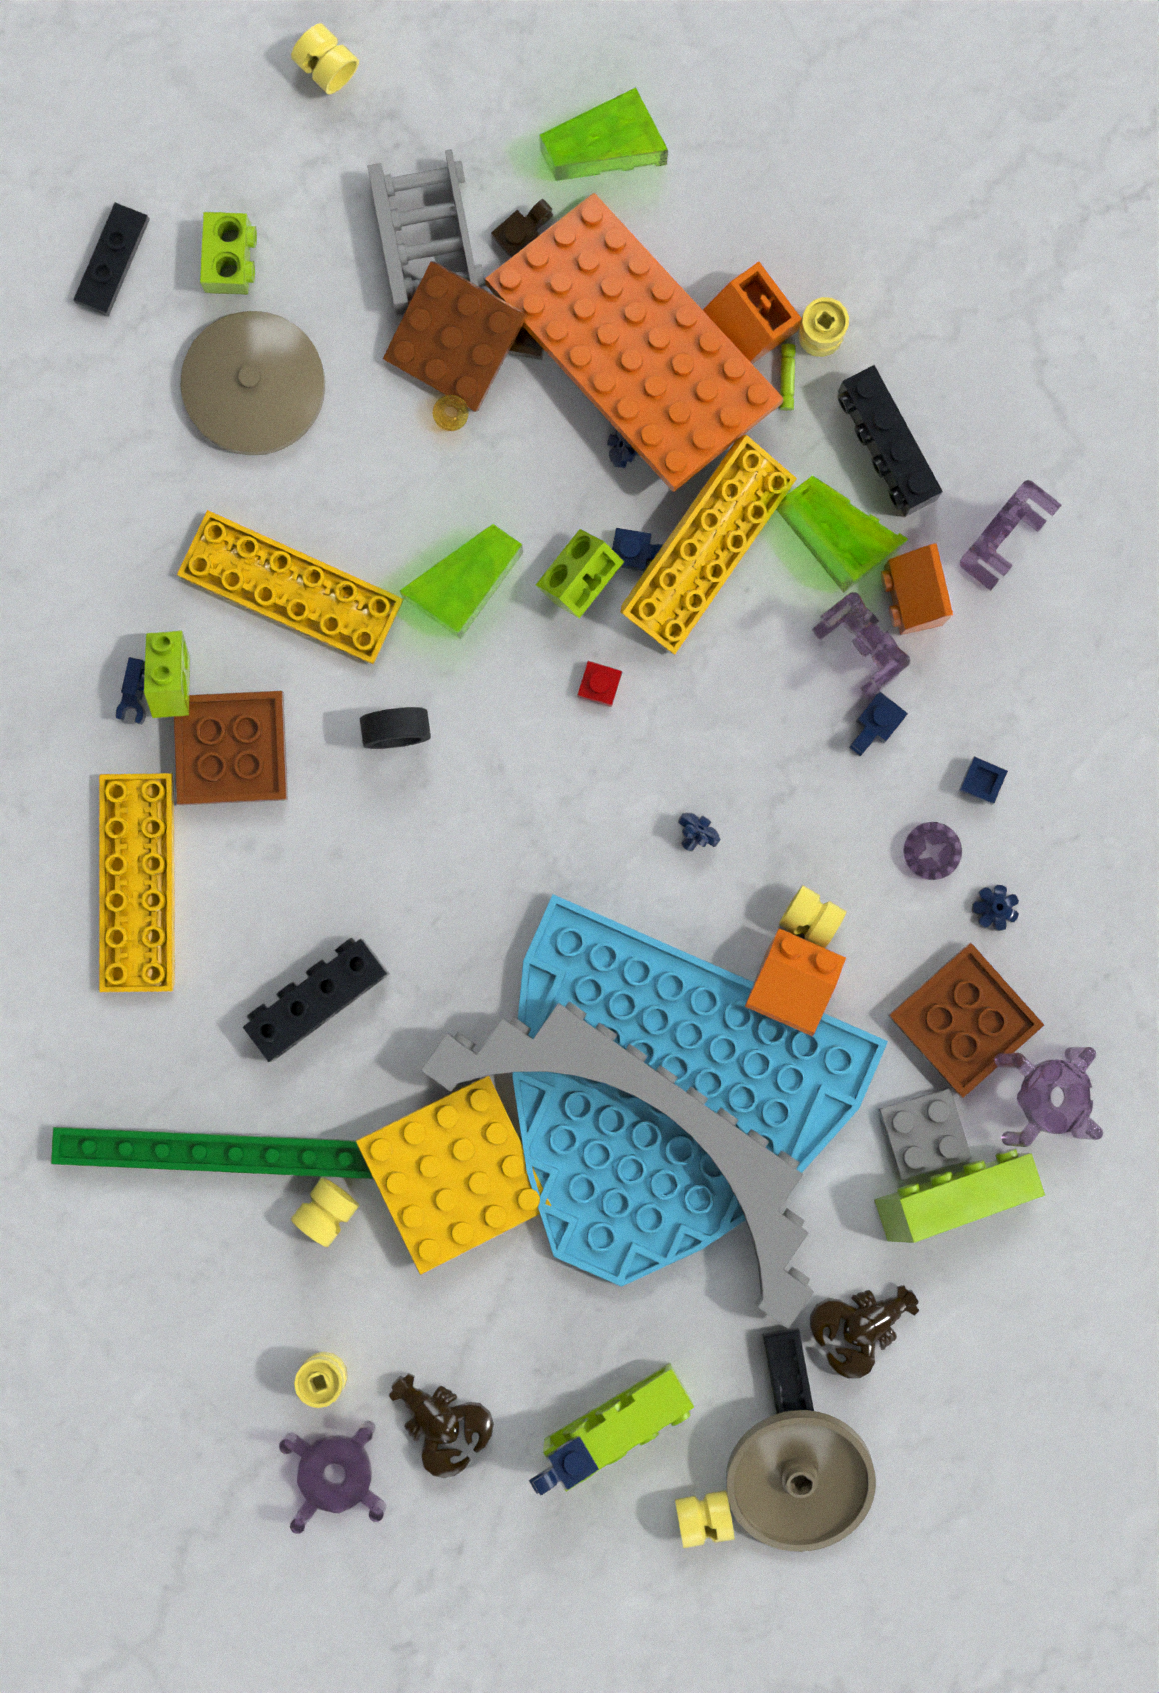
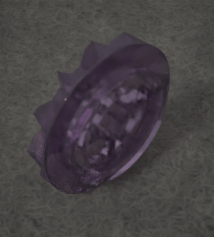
(948, 857)

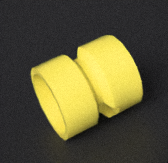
(319, 54)
(823, 327)
(812, 917)
(324, 1213)
(321, 1379)
(704, 1519)

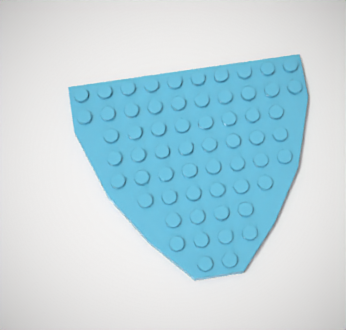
(622, 1174)

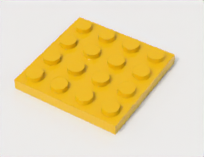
(452, 1174)

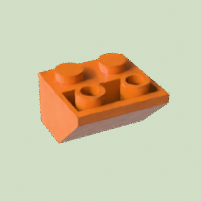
(754, 313)

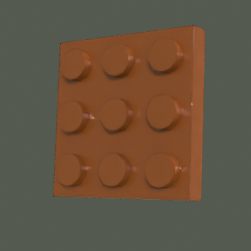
(454, 335)
(231, 749)
(965, 1019)

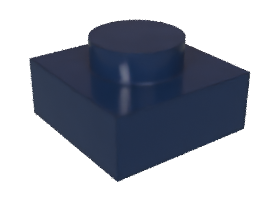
(983, 780)

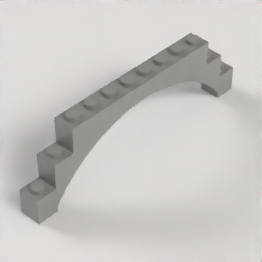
(753, 1172)

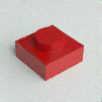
(599, 683)

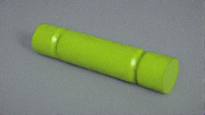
(787, 379)

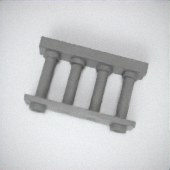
(391, 220)

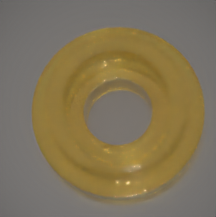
(447, 422)

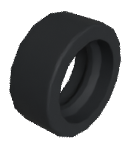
(395, 727)

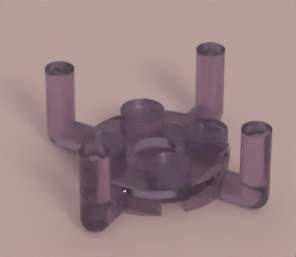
(999, 529)
(869, 640)
(1036, 1096)
(321, 1492)

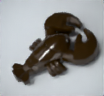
(861, 1327)
(441, 1424)

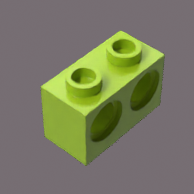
(219, 254)
(579, 573)
(167, 674)

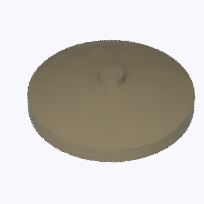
(253, 383)
(800, 1480)

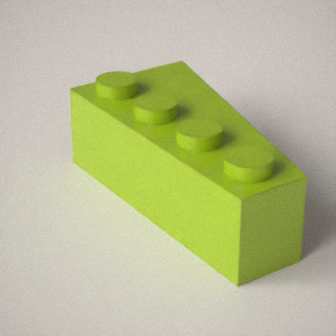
(960, 1197)
(628, 1418)

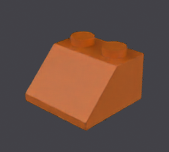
(917, 590)
(795, 982)

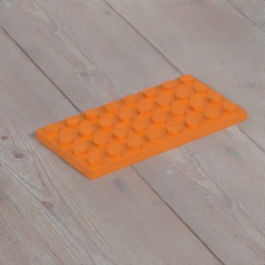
(634, 342)

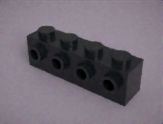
(889, 441)
(315, 1000)

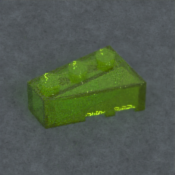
(604, 139)
(837, 532)
(465, 580)

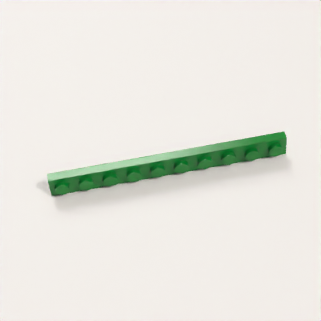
(208, 1152)

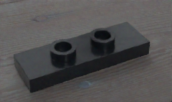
(111, 259)
(787, 1370)

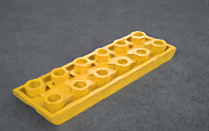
(707, 544)
(290, 587)
(136, 883)

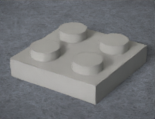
(925, 1133)

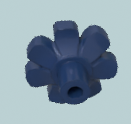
(621, 452)
(697, 831)
(988, 908)

